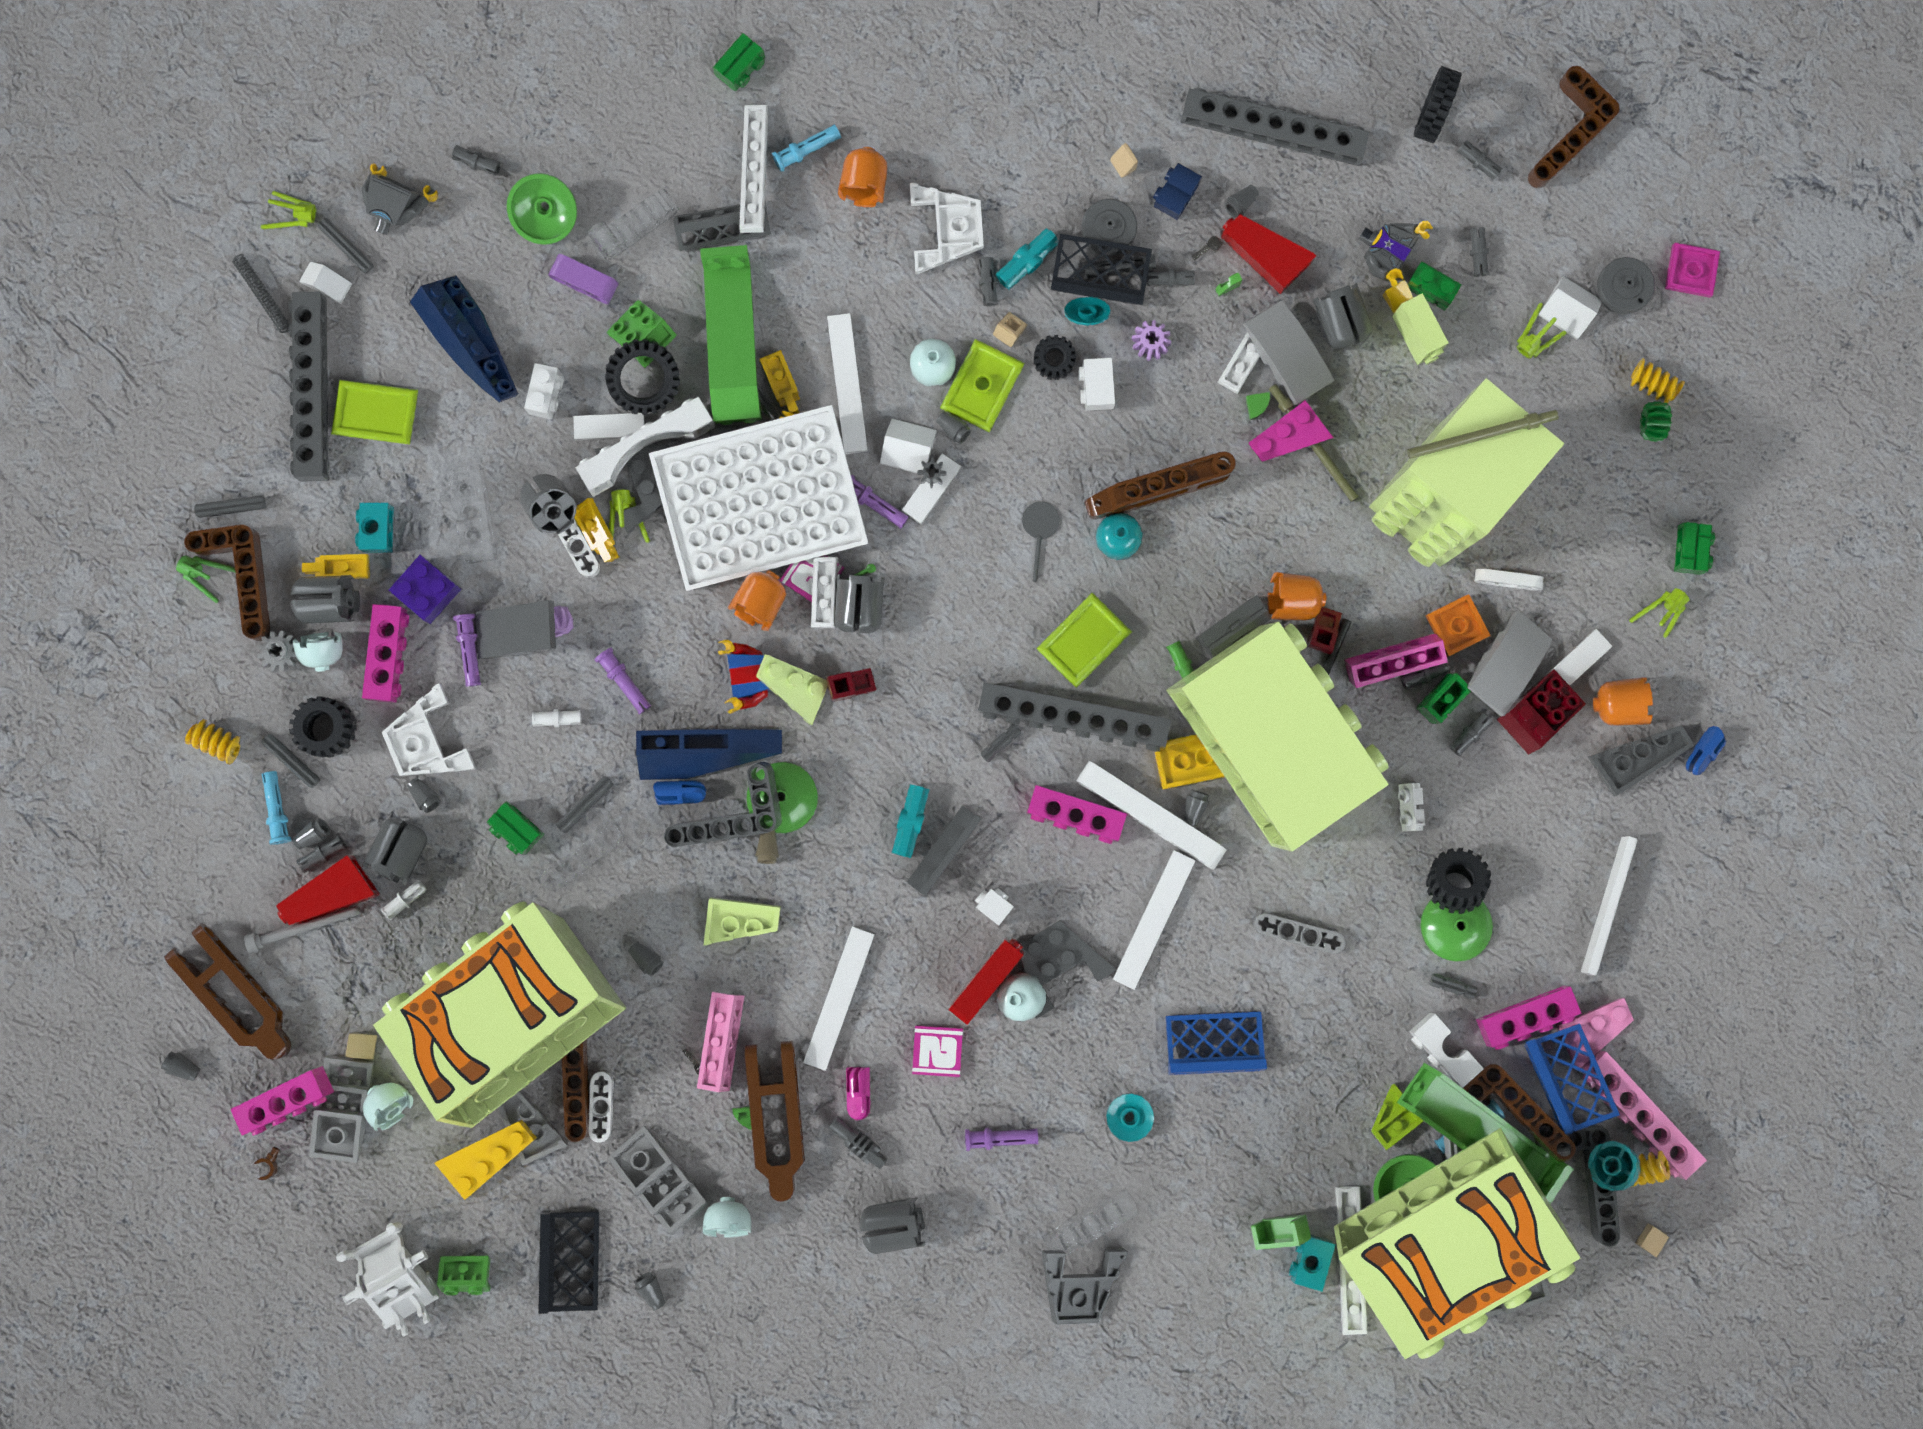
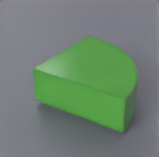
(1234, 282)
(1257, 404)
(742, 1115)

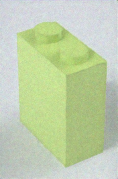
(1420, 330)

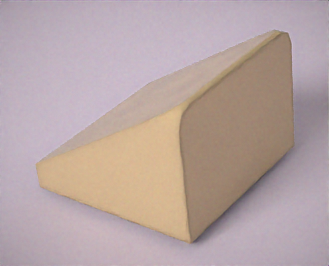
(1124, 160)
(1009, 329)
(361, 1045)
(1652, 1240)

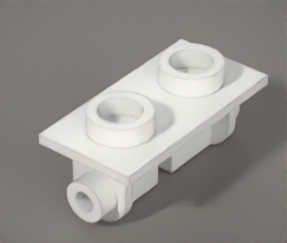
(1410, 796)

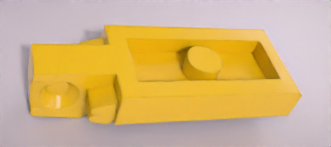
(781, 380)
(595, 530)
(334, 565)

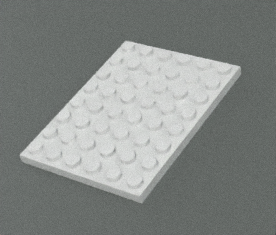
(759, 498)

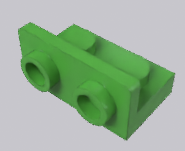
(463, 1274)

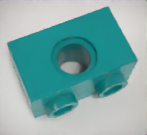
(382, 539)
(1314, 1276)

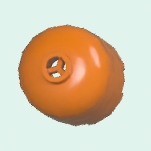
(863, 177)
(1295, 597)
(759, 599)
(1624, 702)

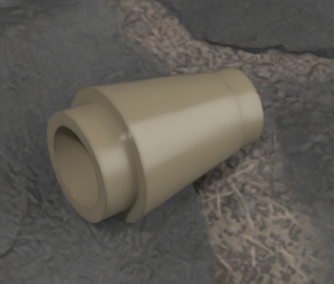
(767, 848)

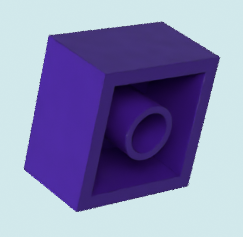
(425, 589)

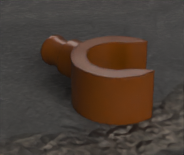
(270, 1160)

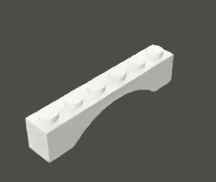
(687, 421)

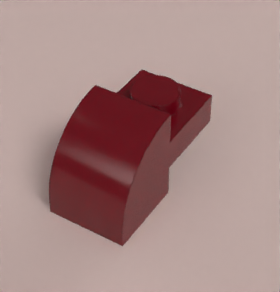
(1324, 631)
(851, 684)

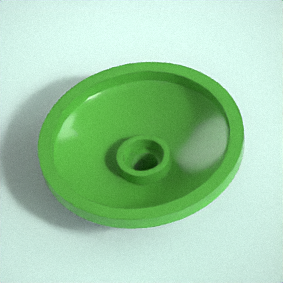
(529, 216)
(799, 800)
(1450, 943)
(1399, 1172)

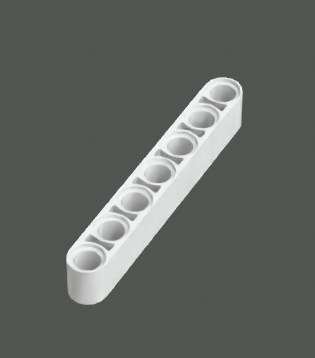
(1151, 815)

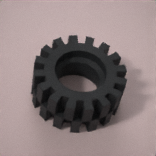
(1059, 344)

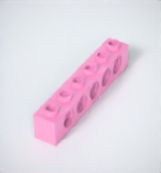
(1688, 1157)

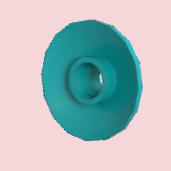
(1087, 311)
(1141, 1123)

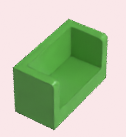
(1281, 1232)

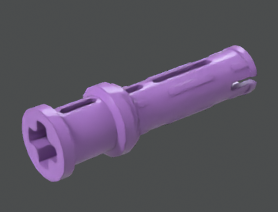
(866, 496)
(467, 638)
(616, 671)
(990, 1138)

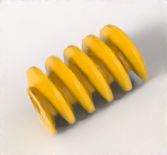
(1656, 381)
(213, 742)
(1653, 1169)

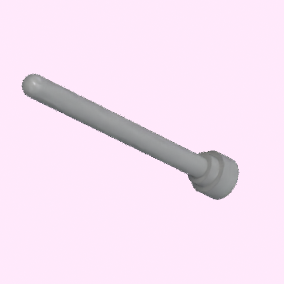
(255, 942)

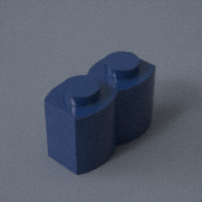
(1177, 191)

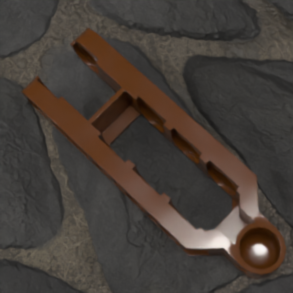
(1192, 477)
(270, 1037)
(780, 1177)

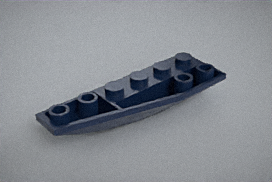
(464, 334)
(702, 751)

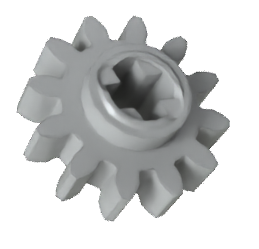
(271, 646)

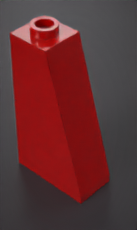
(1267, 252)
(330, 891)
(987, 980)

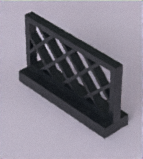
(1096, 290)
(547, 1267)

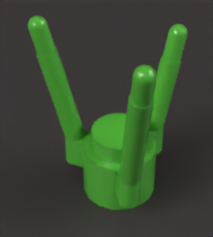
(192, 568)

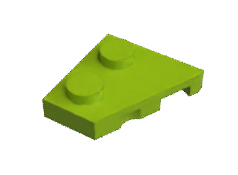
(1393, 1120)

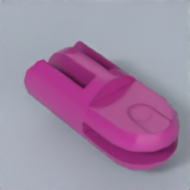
(858, 1092)

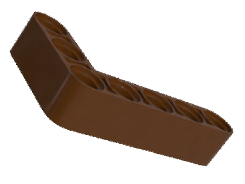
(1580, 134)
(243, 572)
(580, 1093)
(1515, 1107)

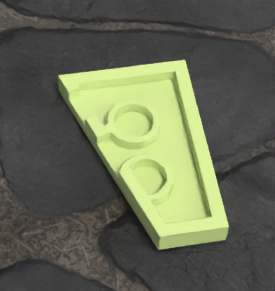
(795, 686)
(738, 919)

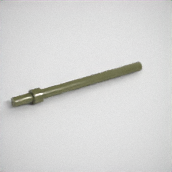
(1286, 406)
(1529, 421)

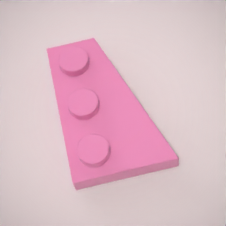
(1599, 1027)

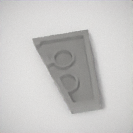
(547, 1138)

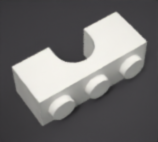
(1430, 1035)

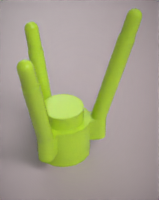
(302, 210)
(1530, 345)
(622, 501)
(1674, 603)

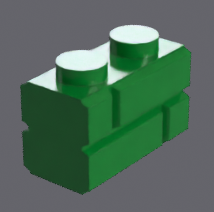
(739, 62)
(1434, 285)
(1693, 548)
(1443, 698)
(514, 828)

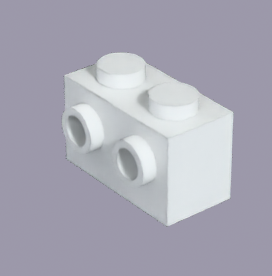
(1098, 384)
(543, 391)
(994, 905)

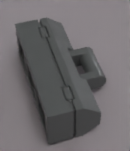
(1233, 626)

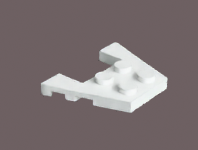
(957, 226)
(415, 743)

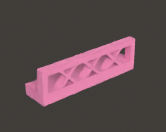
(720, 1042)

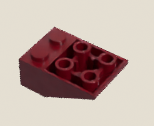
(1541, 712)

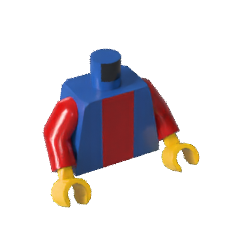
(743, 667)

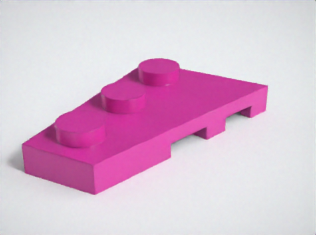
(1292, 432)

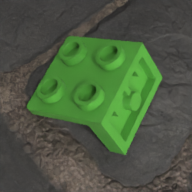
(641, 323)

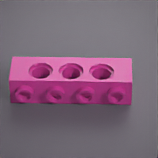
(381, 618)
(1395, 660)
(1113, 819)
(1561, 997)
(249, 1114)

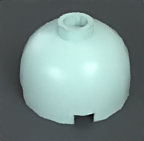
(932, 362)
(319, 650)
(1021, 997)
(384, 1105)
(727, 1218)

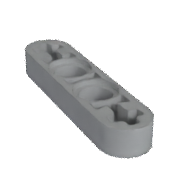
(1299, 931)

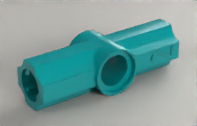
(1027, 259)
(910, 821)

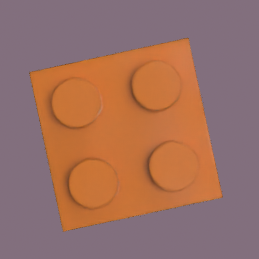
(1458, 625)

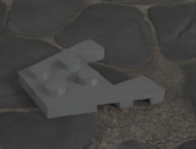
(646, 485)
(1057, 951)
(1079, 1296)

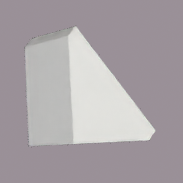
(326, 281)

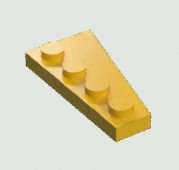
(480, 1161)

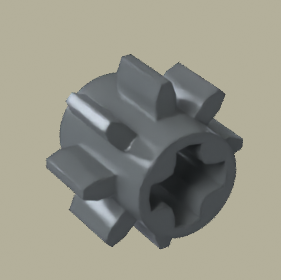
(926, 469)

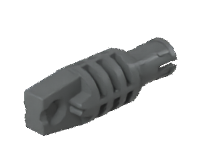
(858, 1143)

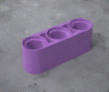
(583, 279)

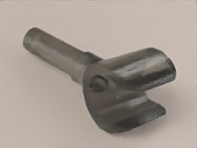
(1213, 243)
(690, 1056)

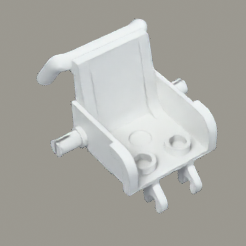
(391, 1278)

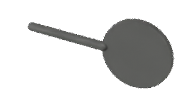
(1040, 522)

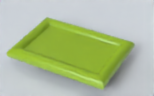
(982, 385)
(374, 412)
(1084, 640)

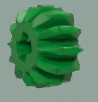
(1655, 421)

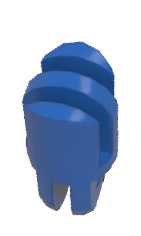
(1706, 750)
(679, 792)

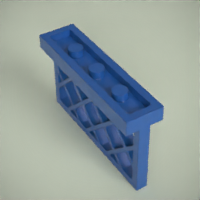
(1216, 1064)
(1552, 1089)

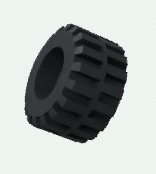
(304, 722)
(1466, 865)

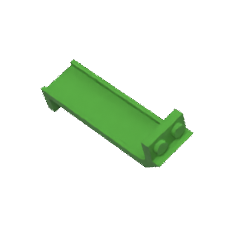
(730, 335)
(1467, 1120)

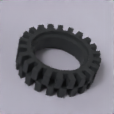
(1437, 104)
(648, 404)

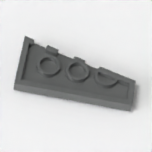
(1634, 761)

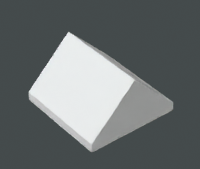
(1571, 306)
(907, 446)

